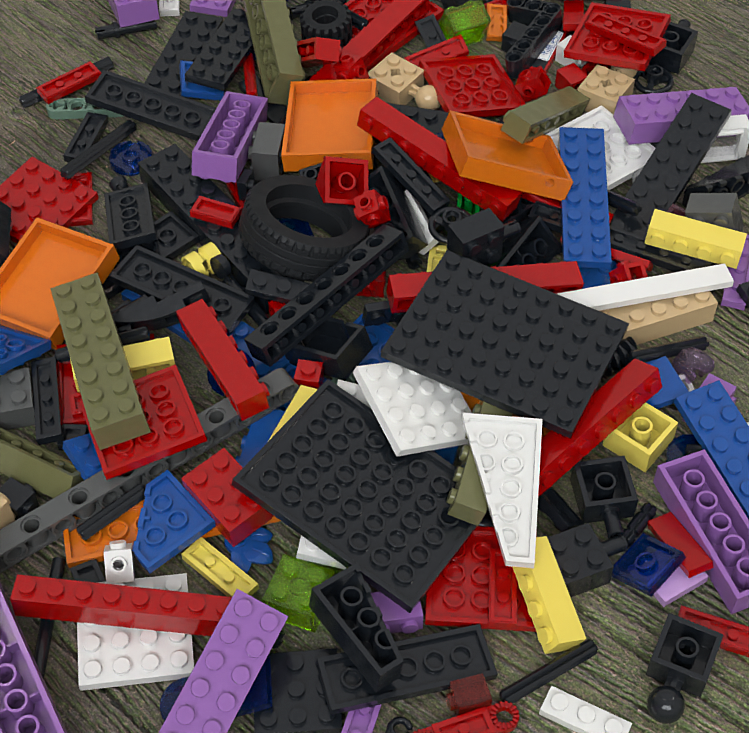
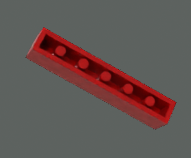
(223, 360)

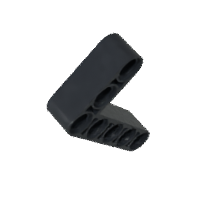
(543, 23)

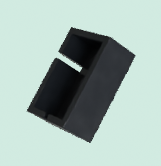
(336, 345)

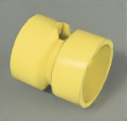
(201, 261)

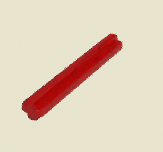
(250, 77)

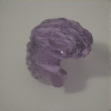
(690, 360)

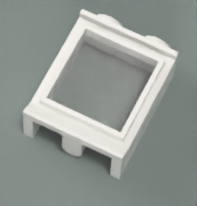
(731, 141)

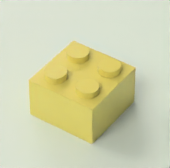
(642, 436)

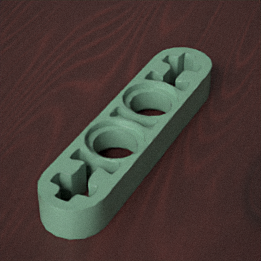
(58, 110)

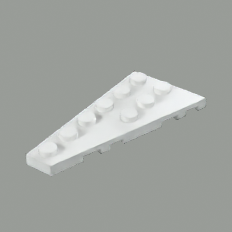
(509, 470)

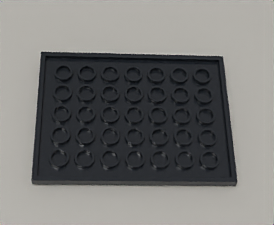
(506, 342)
(354, 499)

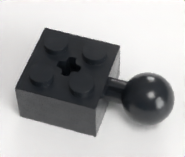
(682, 663)

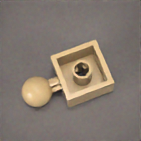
(401, 82)
(606, 85)

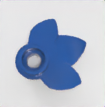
(251, 550)

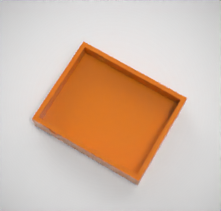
(324, 122)
(492, 156)
(43, 260)

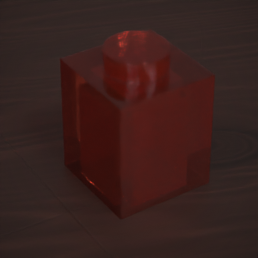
(468, 694)

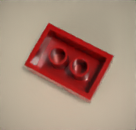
(232, 511)

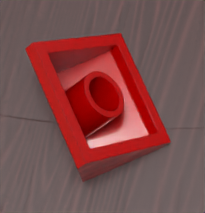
(342, 180)

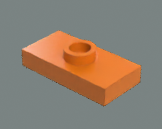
(498, 22)

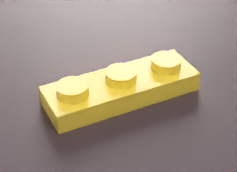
(218, 569)

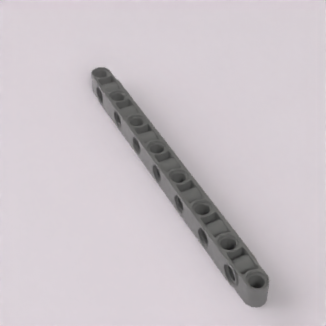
(49, 520)

